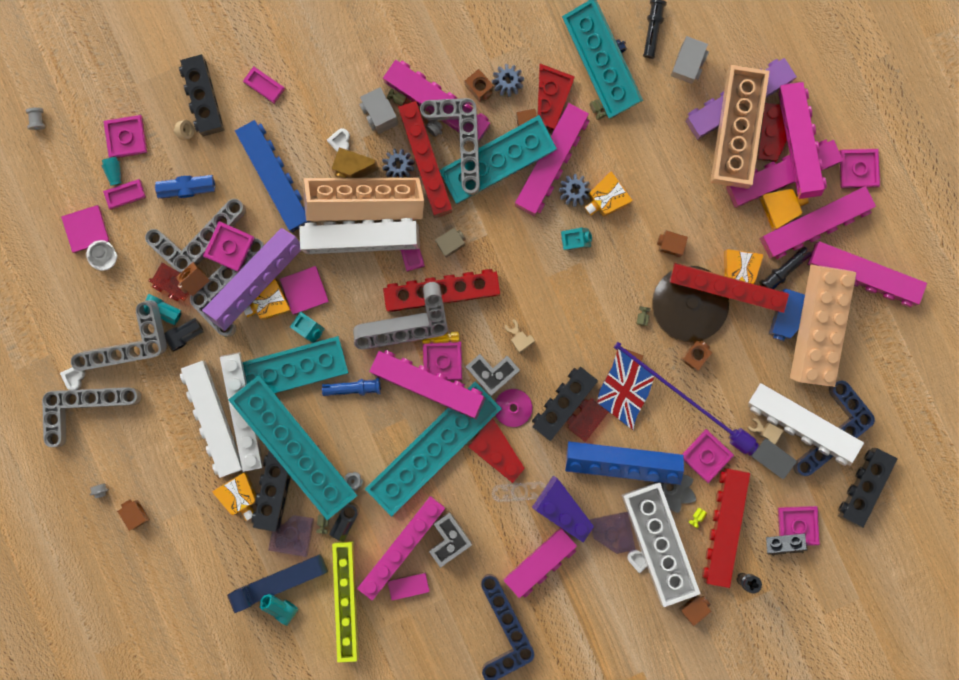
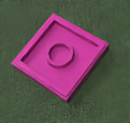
(125, 136)
(859, 168)
(85, 228)
(229, 246)
(304, 290)
(444, 359)
(707, 456)
(799, 521)

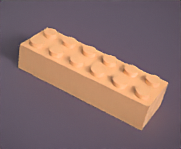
(739, 126)
(362, 199)
(822, 325)

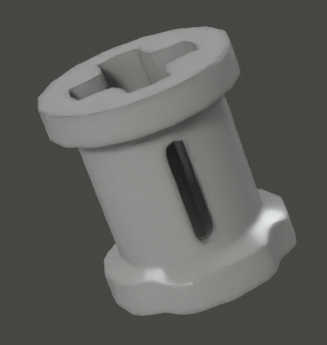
(35, 119)

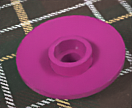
(523, 404)

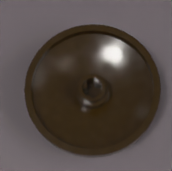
(688, 312)

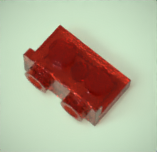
(166, 280)
(587, 419)

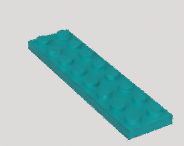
(292, 447)
(428, 454)

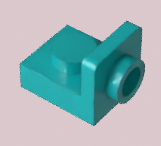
(576, 238)
(307, 327)

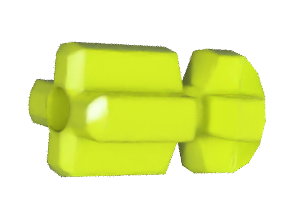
(698, 516)

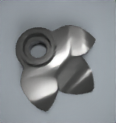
(679, 493)

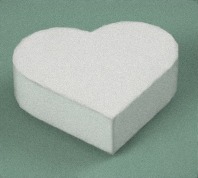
(339, 139)
(72, 378)
(637, 560)

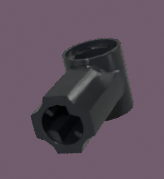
(178, 336)
(344, 523)

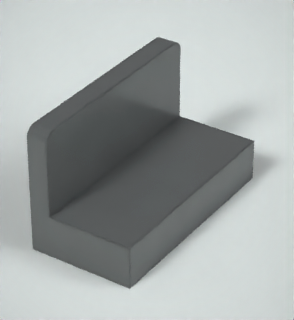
(774, 458)

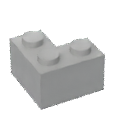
(689, 59)
(380, 112)
(492, 378)
(454, 540)

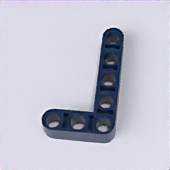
(853, 422)
(276, 583)
(508, 629)

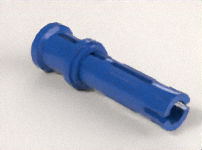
(361, 387)

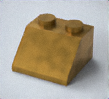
(352, 165)

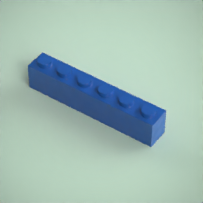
(272, 175)
(624, 463)

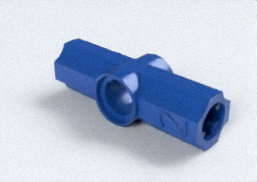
(185, 186)

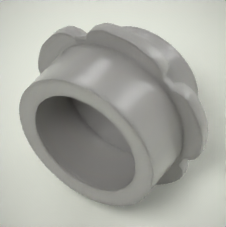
(434, 127)
(354, 476)
(99, 490)

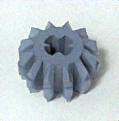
(500, 84)
(392, 162)
(568, 187)

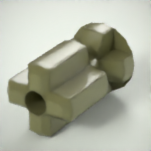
(398, 98)
(596, 108)
(643, 318)
(322, 522)

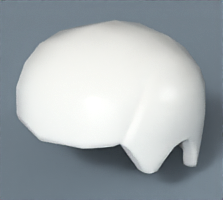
(101, 255)

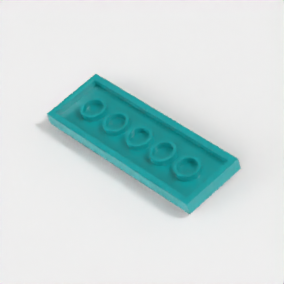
(602, 58)
(502, 158)
(299, 365)

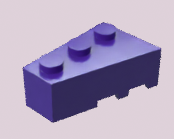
(560, 508)

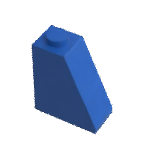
(787, 323)

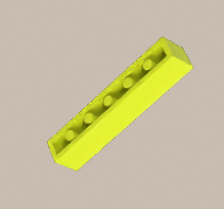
(345, 601)

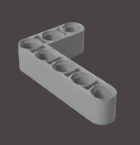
(465, 137)
(199, 240)
(218, 276)
(408, 327)
(127, 349)
(82, 402)

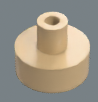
(184, 129)

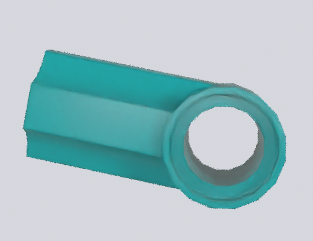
(167, 312)
(281, 610)

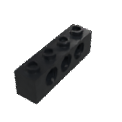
(189, 68)
(586, 383)
(877, 482)
(277, 502)

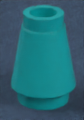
(111, 168)

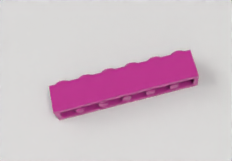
(418, 89)
(801, 140)
(548, 168)
(780, 175)
(817, 222)
(870, 274)
(428, 385)
(401, 548)

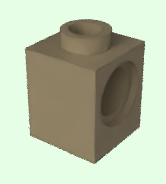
(450, 242)

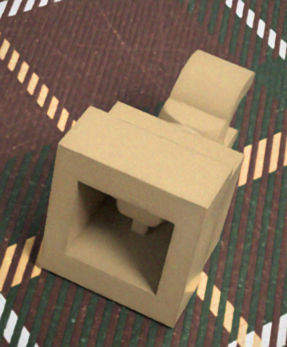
(520, 340)
(769, 432)

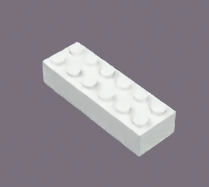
(359, 237)
(660, 544)

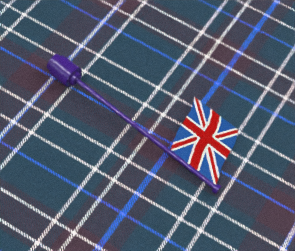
(629, 387)

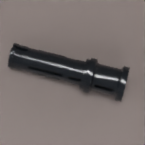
(657, 19)
(779, 275)
(749, 582)

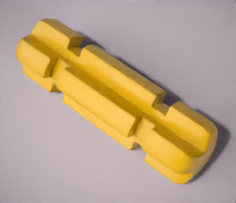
(453, 337)

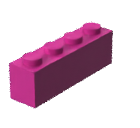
(539, 563)

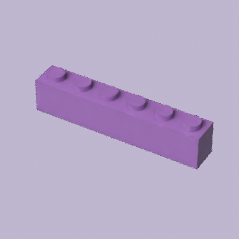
(708, 118)
(252, 279)

